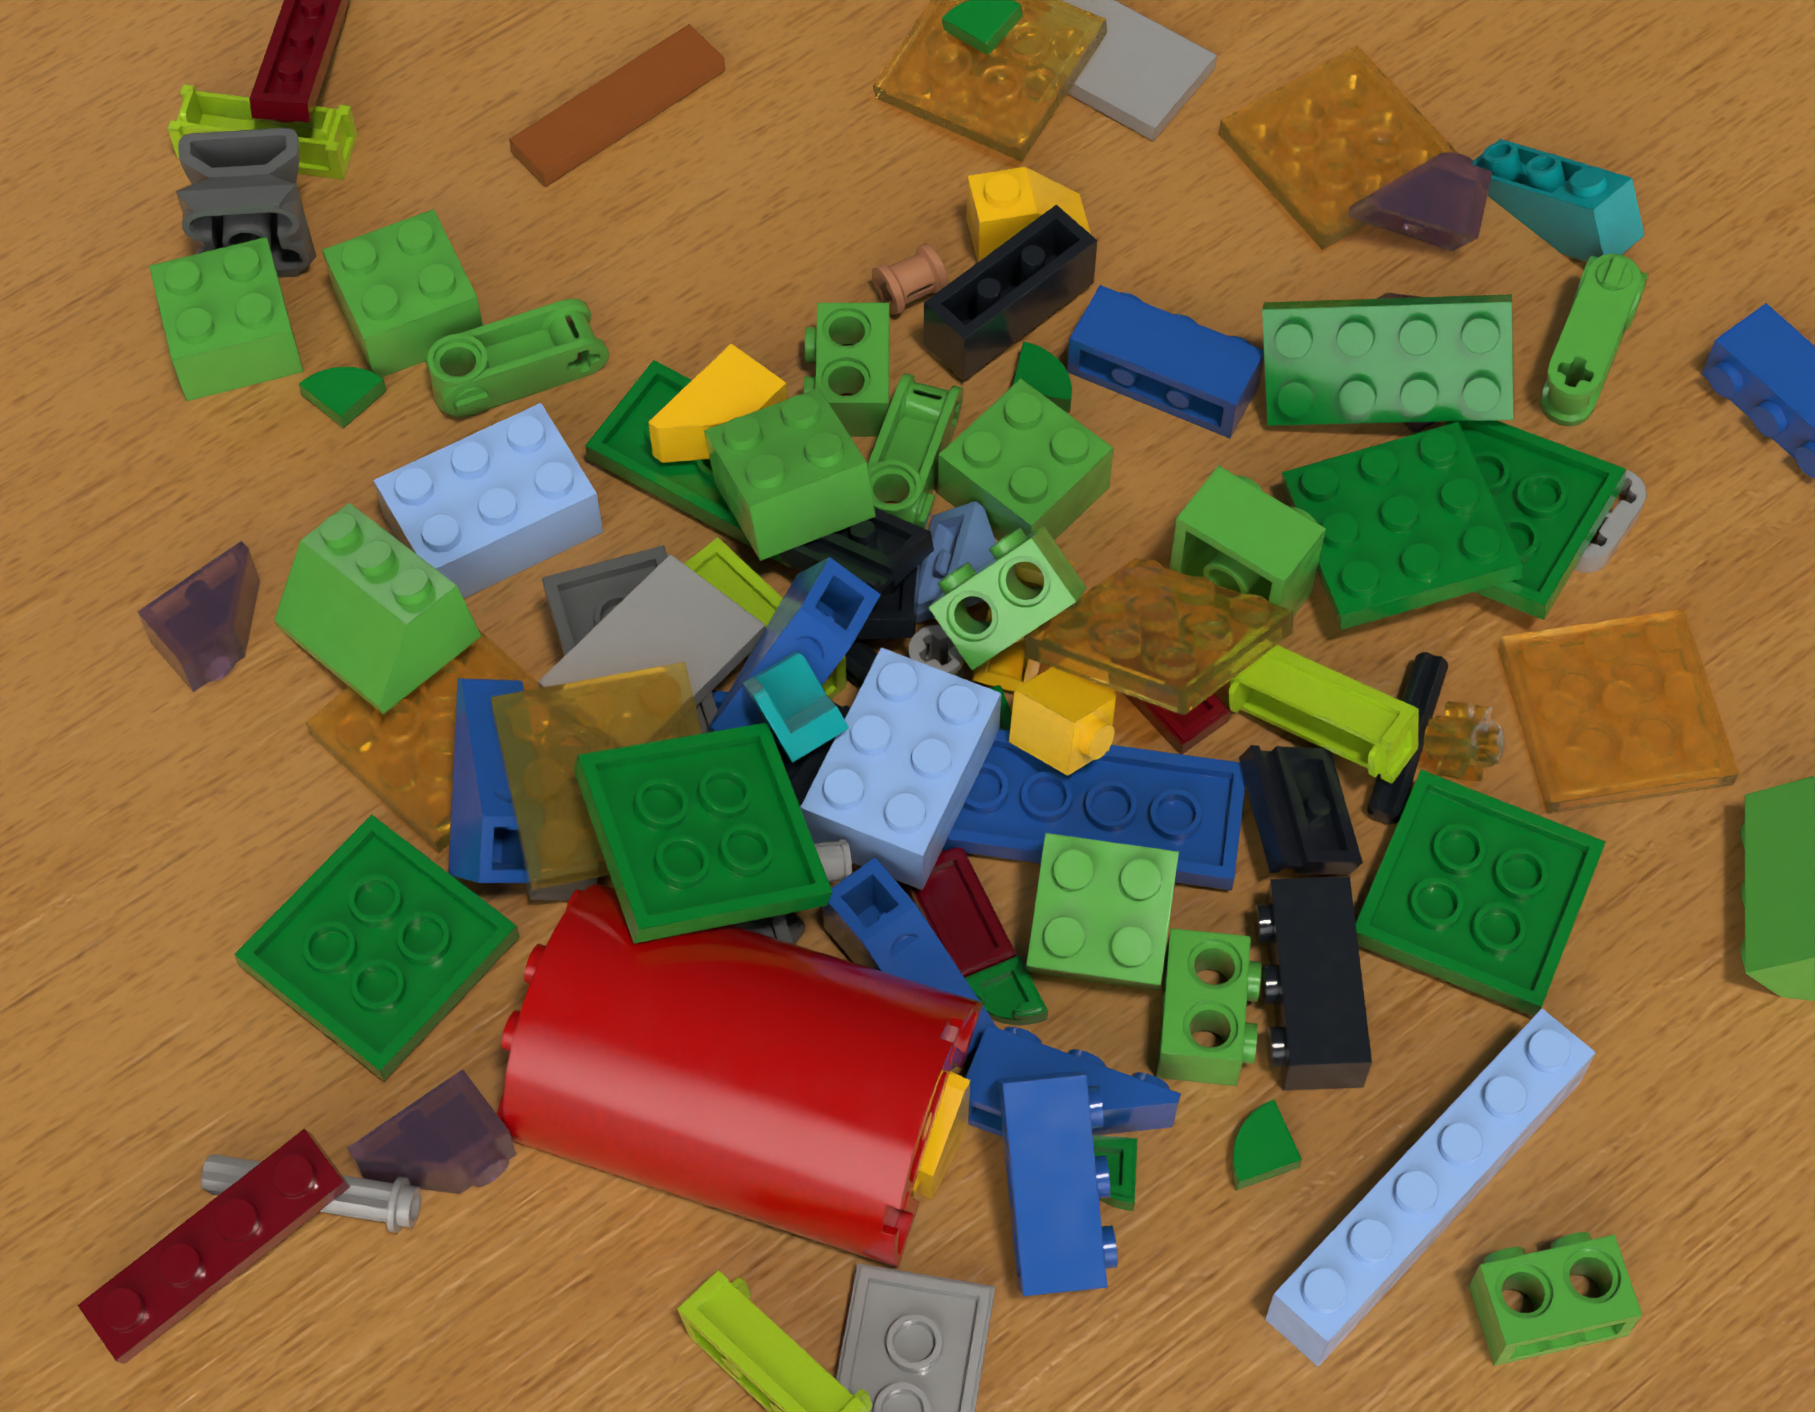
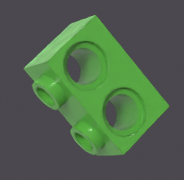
(853, 368)
(1013, 605)
(1196, 1006)
(1561, 1314)

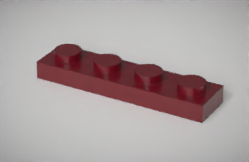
(297, 60)
(213, 1246)

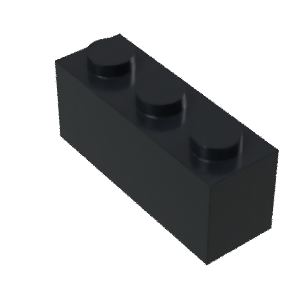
(1009, 292)
(1314, 984)

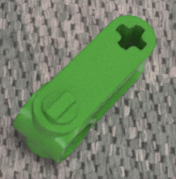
(1591, 337)
(514, 358)
(908, 448)

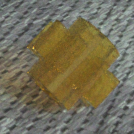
(1464, 741)

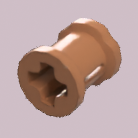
(910, 278)

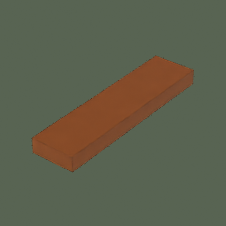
(617, 105)

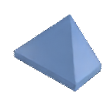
(957, 538)

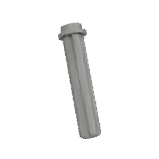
(367, 1199)

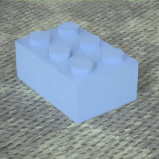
(492, 502)
(903, 765)

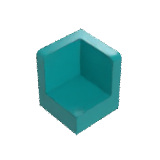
(795, 706)

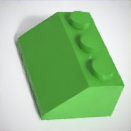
(372, 609)
(1780, 888)

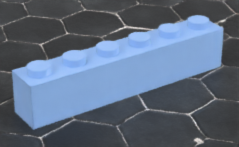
(1428, 1187)

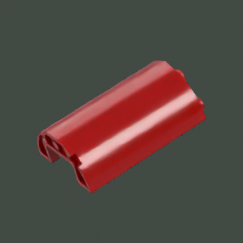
(734, 1072)

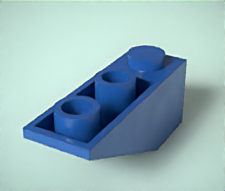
(815, 618)
(483, 822)
(888, 933)
(1127, 1101)

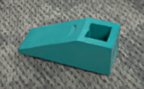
(1563, 200)

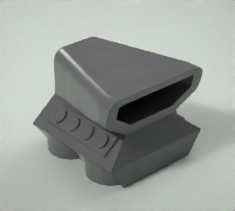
(245, 193)

